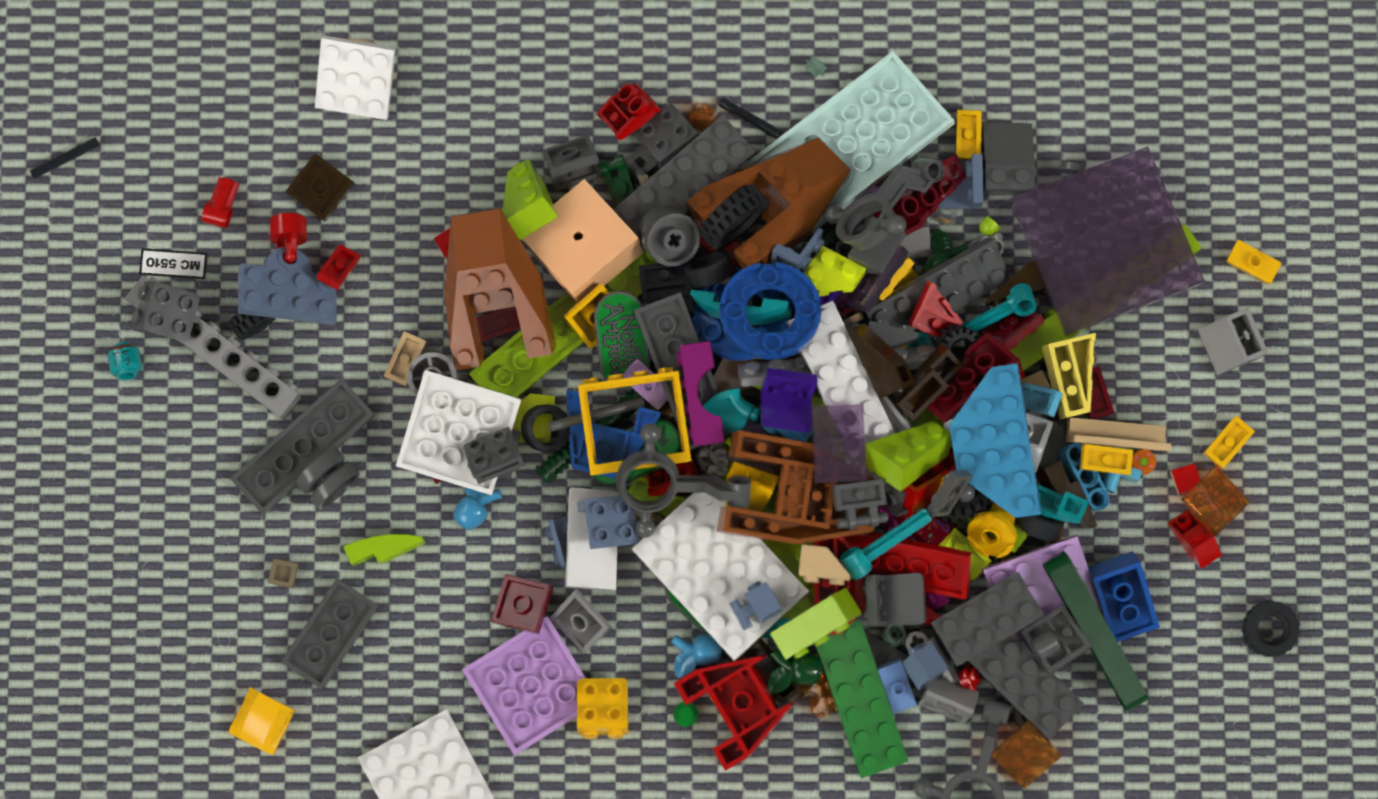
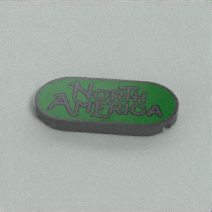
(619, 334)

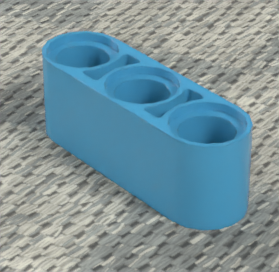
(1093, 483)

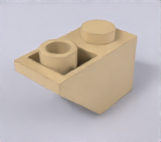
(820, 563)

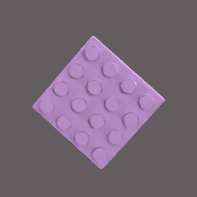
(1032, 572)
(527, 686)

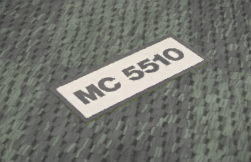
(173, 263)

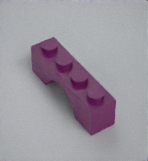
(696, 362)

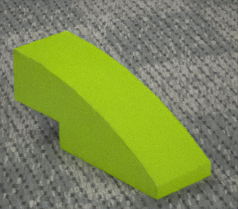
(382, 547)

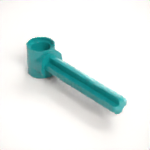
(1018, 301)
(858, 560)

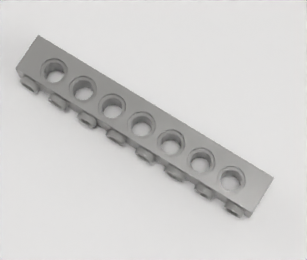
(280, 404)

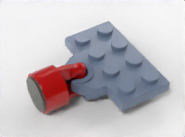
(286, 282)

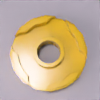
(996, 524)

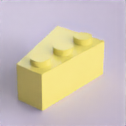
(1070, 373)

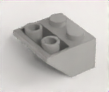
(1233, 341)

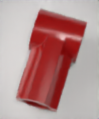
(219, 209)

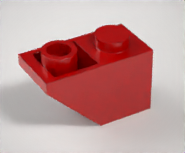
(1195, 539)

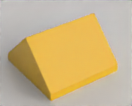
(581, 316)

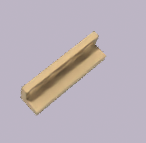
(1116, 434)

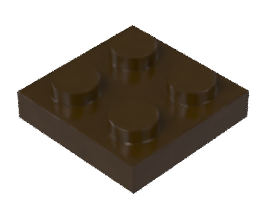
(320, 187)

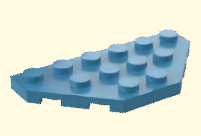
(995, 444)

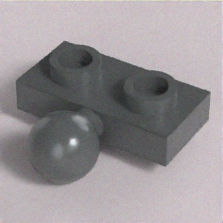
(954, 488)

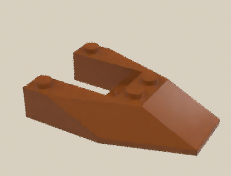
(798, 190)
(490, 273)
(802, 507)

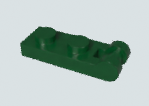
(620, 186)

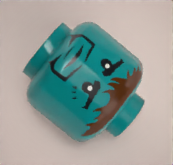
(124, 361)

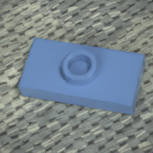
(896, 686)

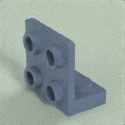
(970, 191)
(788, 256)
(609, 522)

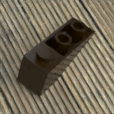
(1028, 275)
(884, 365)

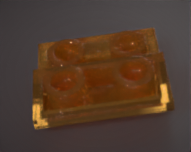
(1215, 500)
(1026, 754)

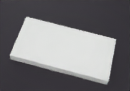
(585, 566)

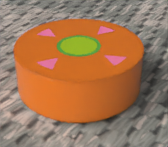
(1144, 461)

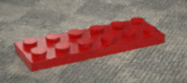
(943, 568)

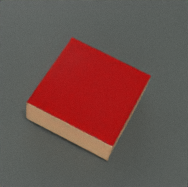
(1185, 478)

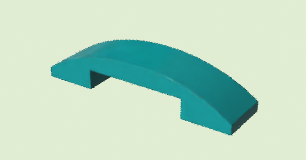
(769, 312)
(1059, 507)

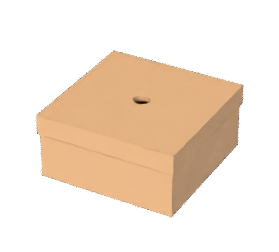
(584, 243)

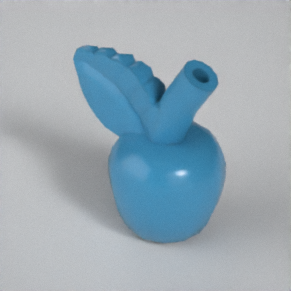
(471, 510)
(703, 651)

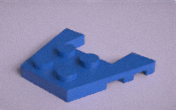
(610, 443)

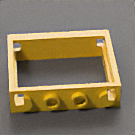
(616, 381)

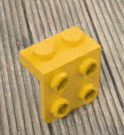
(602, 707)

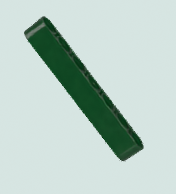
(1094, 627)

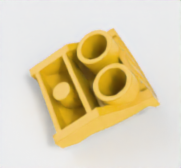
(261, 721)

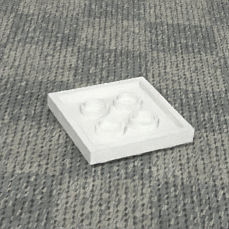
(355, 77)

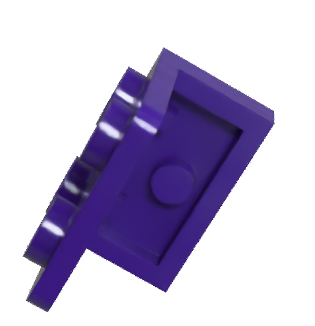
(787, 399)

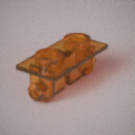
(703, 116)
(822, 703)

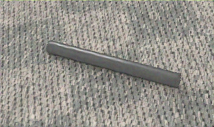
(596, 414)

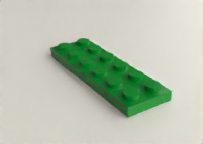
(861, 701)

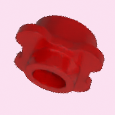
(969, 677)

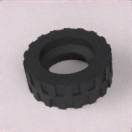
(1287, 618)

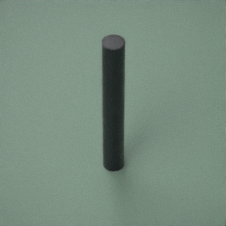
(750, 118)
(65, 157)

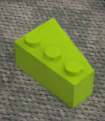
(527, 200)
(907, 454)
(816, 624)

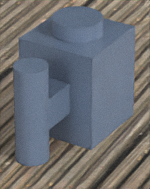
(761, 603)
(924, 665)

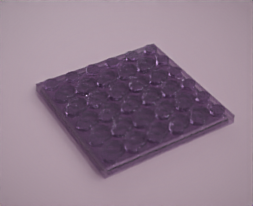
(1107, 241)

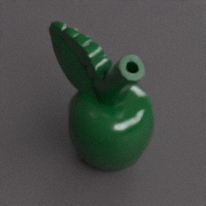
(943, 250)
(801, 671)

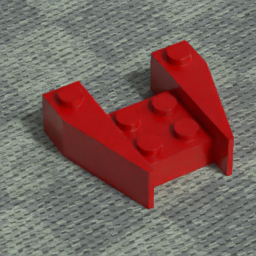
(741, 701)

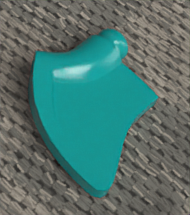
(732, 409)

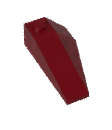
(918, 206)
(977, 362)

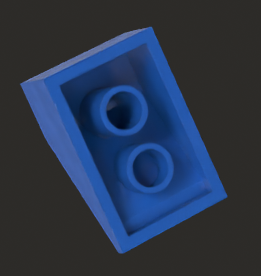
(1124, 596)

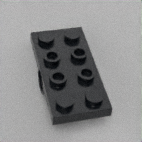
(664, 281)

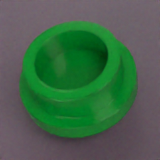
(685, 714)

